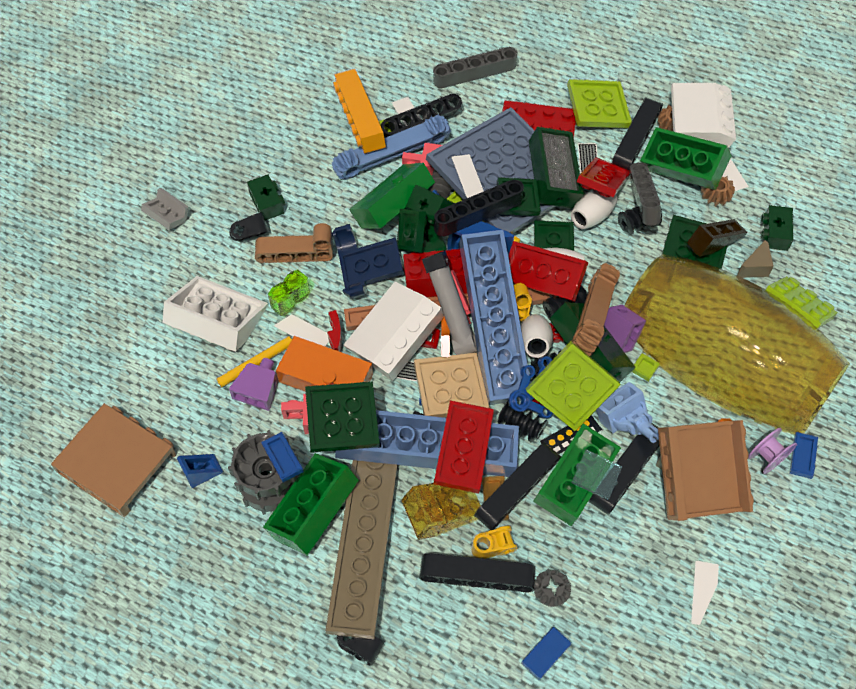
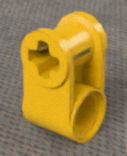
(523, 302)
(498, 542)

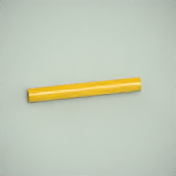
(268, 353)

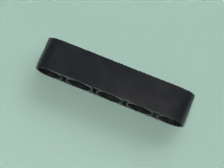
(425, 110)
(637, 133)
(478, 207)
(632, 463)
(517, 486)
(477, 572)

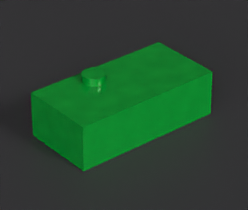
(686, 158)
(390, 196)
(558, 493)
(311, 504)

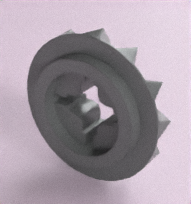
(545, 595)

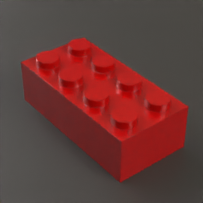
(420, 281)

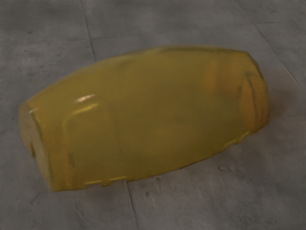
(735, 343)

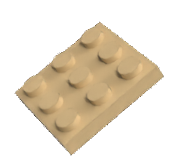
(449, 379)

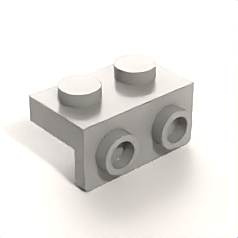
(166, 209)

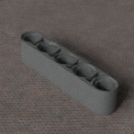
(475, 67)
(645, 194)

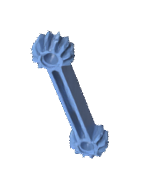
(354, 161)

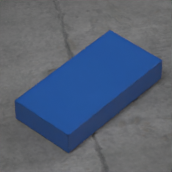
(804, 455)
(282, 457)
(546, 653)

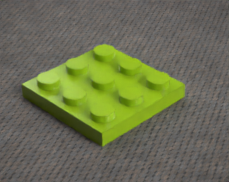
(599, 103)
(803, 301)
(572, 386)

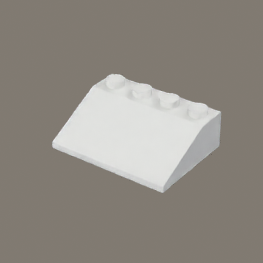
(703, 111)
(213, 313)
(394, 329)

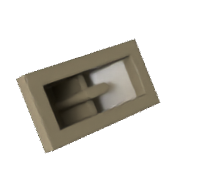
(758, 264)

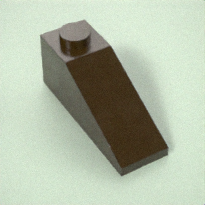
(715, 236)

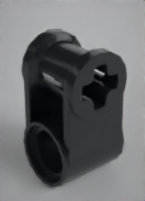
(252, 227)
(362, 648)

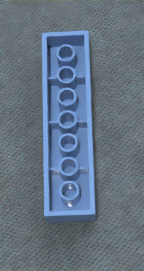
(493, 313)
(417, 443)

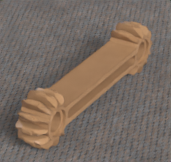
(725, 188)
(594, 313)

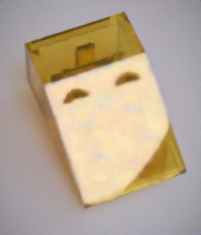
(439, 509)

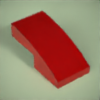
(334, 335)

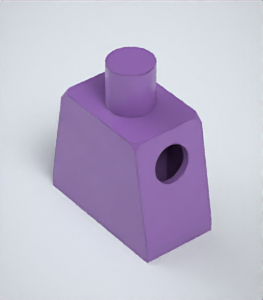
(624, 326)
(256, 385)

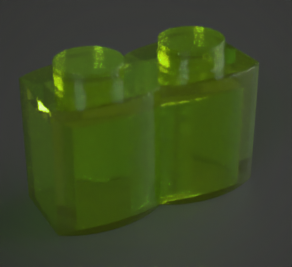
(289, 292)

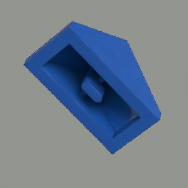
(199, 468)

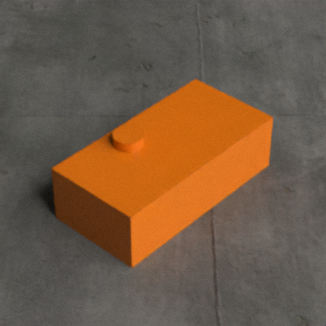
(315, 365)

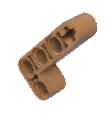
(296, 248)

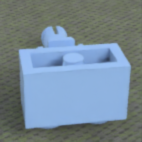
(627, 412)

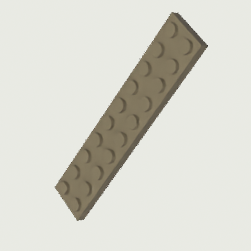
(362, 552)

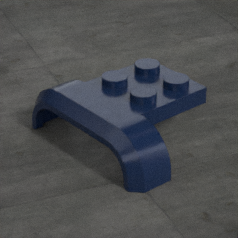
(367, 263)

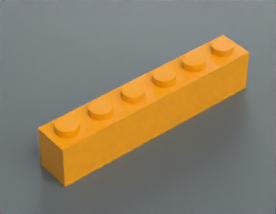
(359, 111)

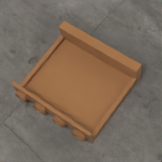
(112, 458)
(705, 469)

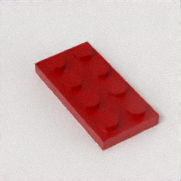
(544, 115)
(603, 177)
(546, 270)
(464, 447)

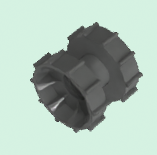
(248, 464)

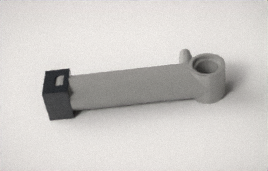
(462, 337)

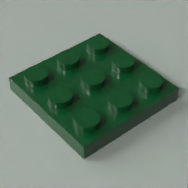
(676, 242)
(341, 417)

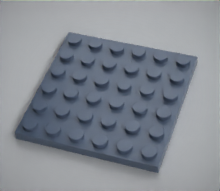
(497, 150)

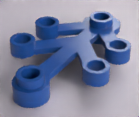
(525, 397)

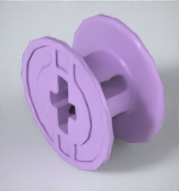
(772, 450)

